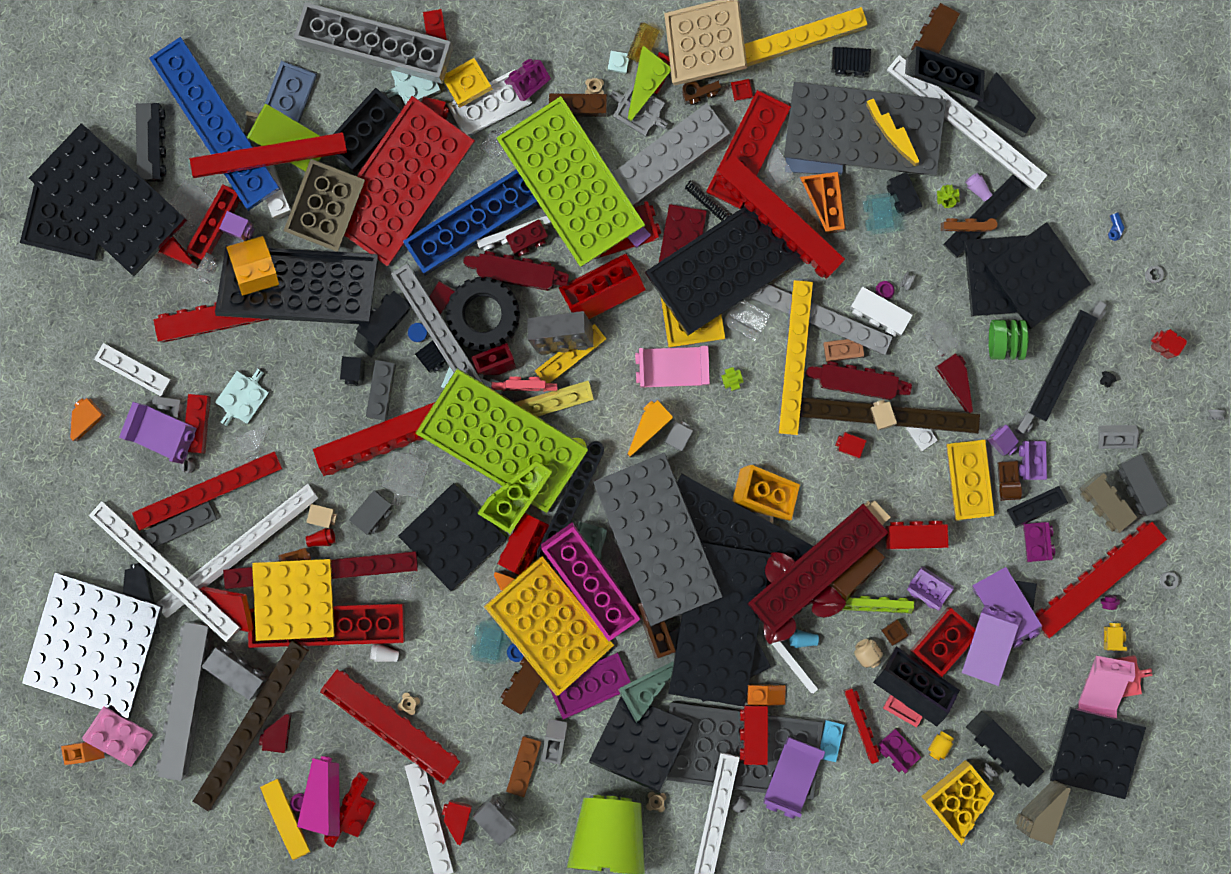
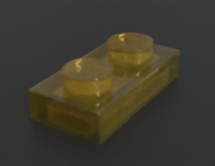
(645, 37)

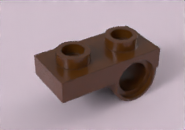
(710, 90)
(1009, 481)

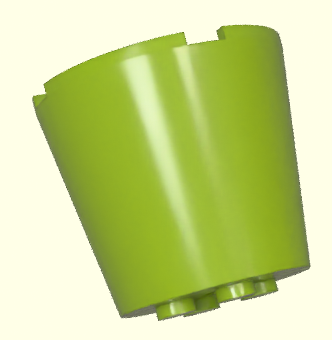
(608, 836)

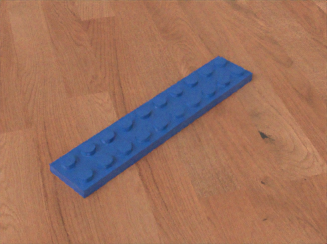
(211, 118)

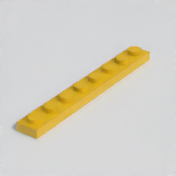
(795, 357)

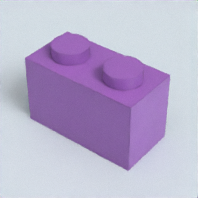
(237, 226)

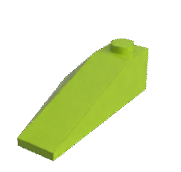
(511, 501)

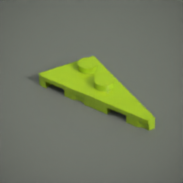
(649, 76)

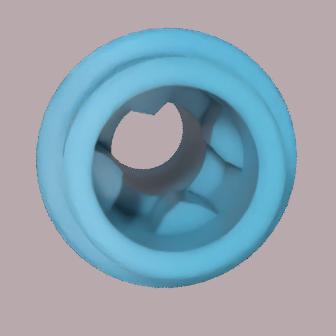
(803, 639)

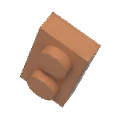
(842, 350)

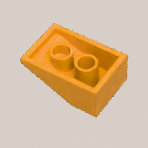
(252, 265)
(651, 423)
(765, 493)

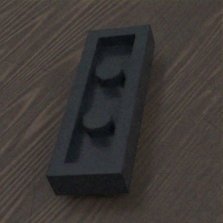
(1037, 506)

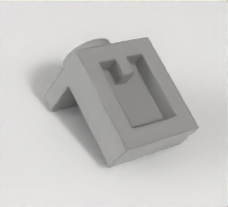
(165, 403)

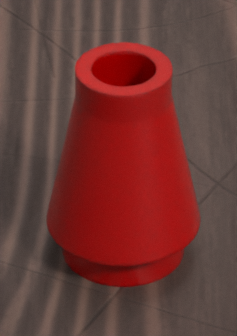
(321, 538)

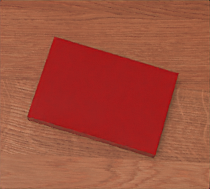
(233, 605)

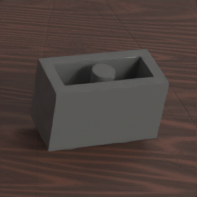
(371, 513)

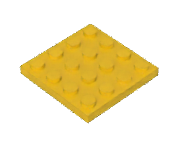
(293, 599)

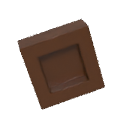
(894, 632)

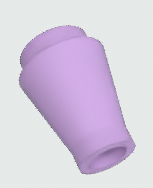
(978, 186)

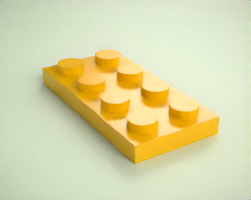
(970, 479)

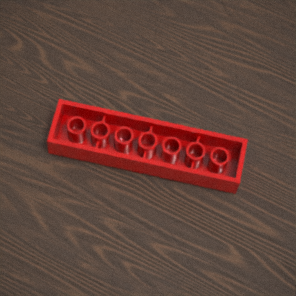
(351, 626)

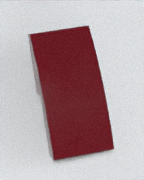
(441, 295)

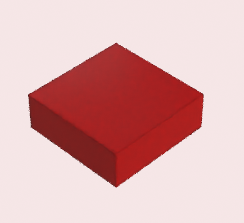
(741, 90)

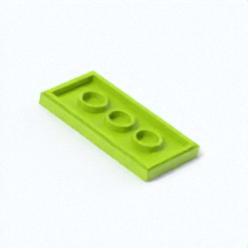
(275, 128)

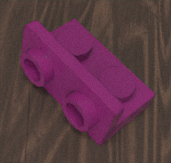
(528, 78)
(1038, 541)
(899, 751)

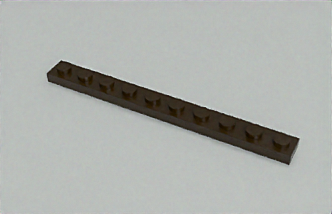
(904, 416)
(250, 725)

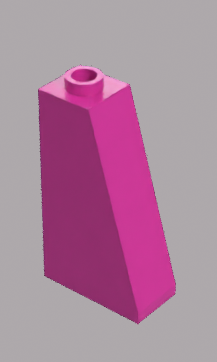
(321, 799)

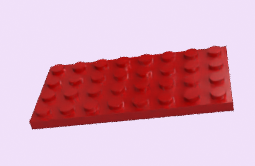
(405, 178)

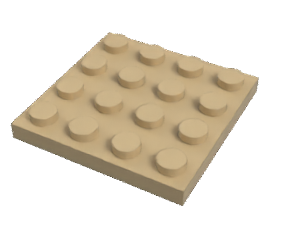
(705, 40)

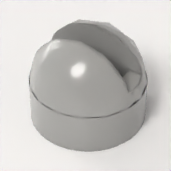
(191, 465)
(739, 804)

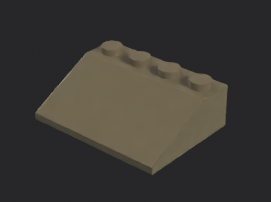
(324, 205)
(1043, 814)

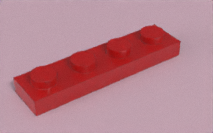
(865, 732)

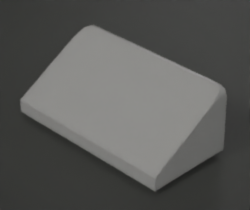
(1117, 436)

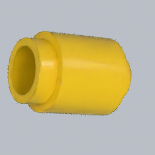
(940, 746)

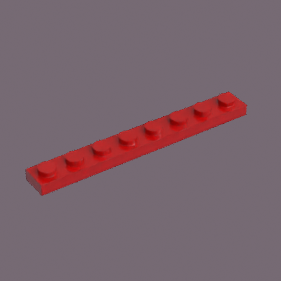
(207, 491)

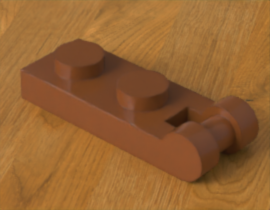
(969, 225)

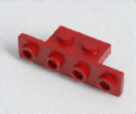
(353, 811)

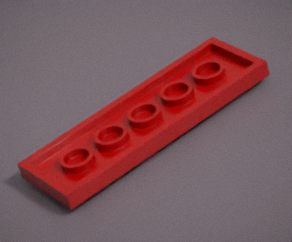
(752, 140)

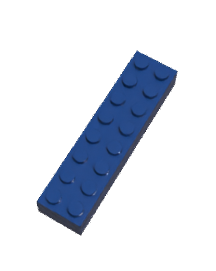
(470, 222)

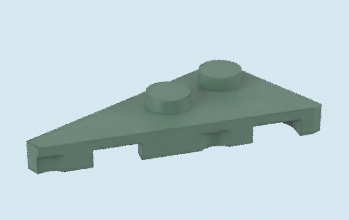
(642, 692)

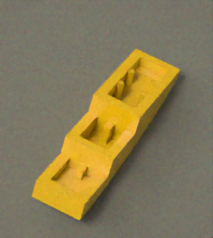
(898, 137)
(285, 819)

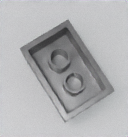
(560, 332)
(235, 672)
(496, 819)

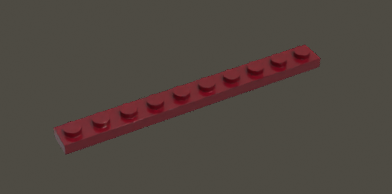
(340, 568)

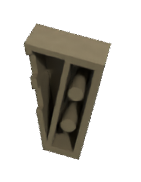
(1107, 503)

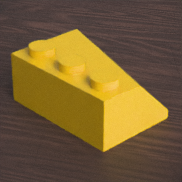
(959, 799)

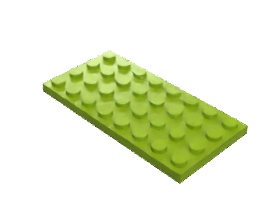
(570, 181)
(499, 436)

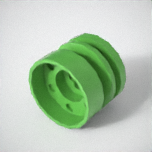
(1011, 339)

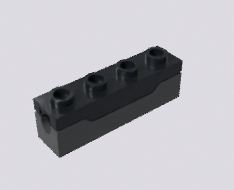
(150, 142)

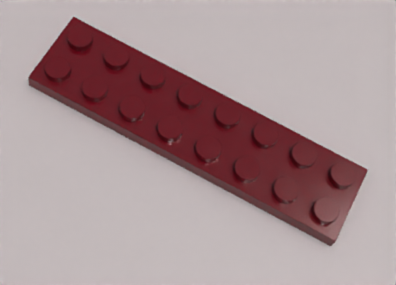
(817, 568)

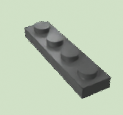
(179, 525)

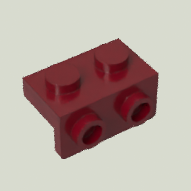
(527, 237)

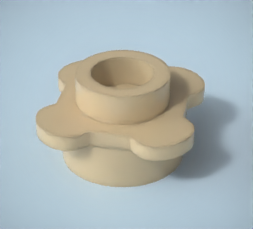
(594, 82)
(407, 698)
(660, 798)

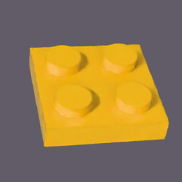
(467, 82)

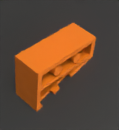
(827, 200)

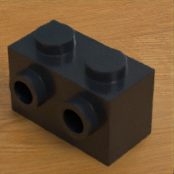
(904, 194)

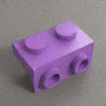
(1033, 460)
(929, 588)

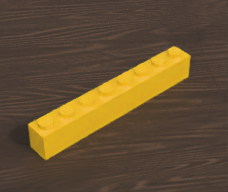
(805, 36)

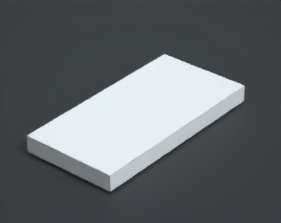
(488, 108)

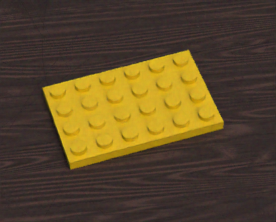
(548, 626)

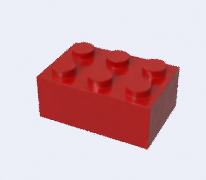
(917, 535)
(944, 641)

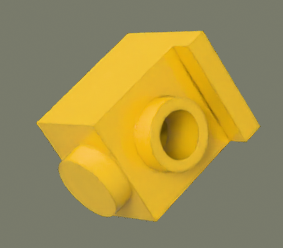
(1114, 637)

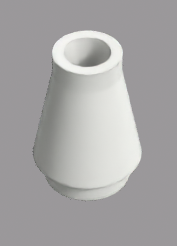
(381, 653)

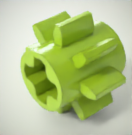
(948, 196)
(732, 379)

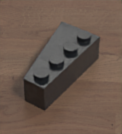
(1005, 749)

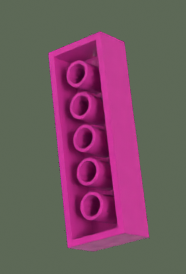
(590, 581)

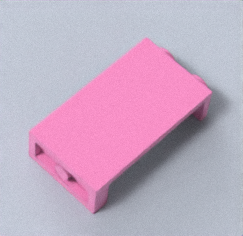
(673, 367)
(1106, 685)

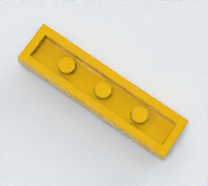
(563, 361)

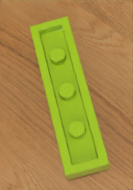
(882, 604)

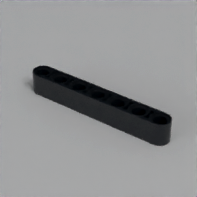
(571, 491)

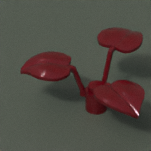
(824, 604)

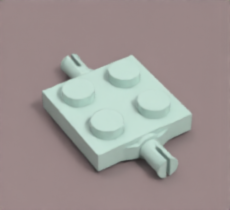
(410, 85)
(242, 397)

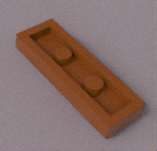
(523, 766)

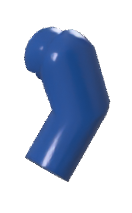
(1117, 228)

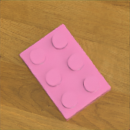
(117, 736)

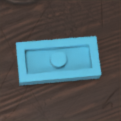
(831, 739)

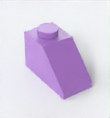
(1003, 440)

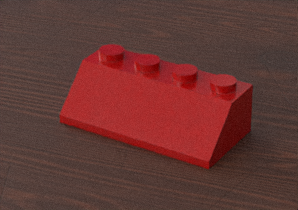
(603, 287)

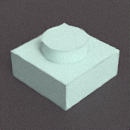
(618, 62)

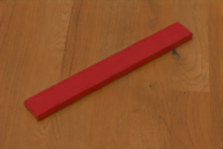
(267, 155)

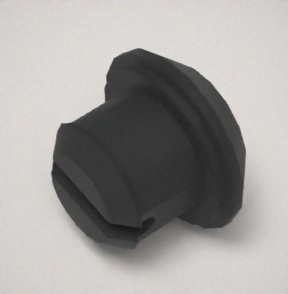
(1107, 378)

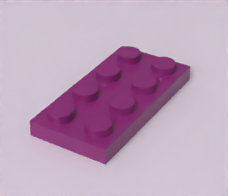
(593, 686)

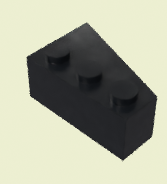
(1005, 107)
(382, 322)

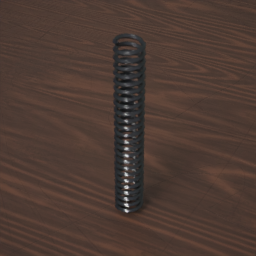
(704, 202)

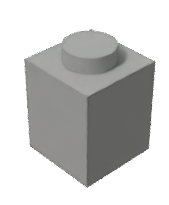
(679, 435)

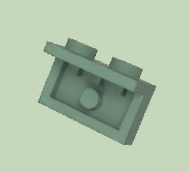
(594, 536)

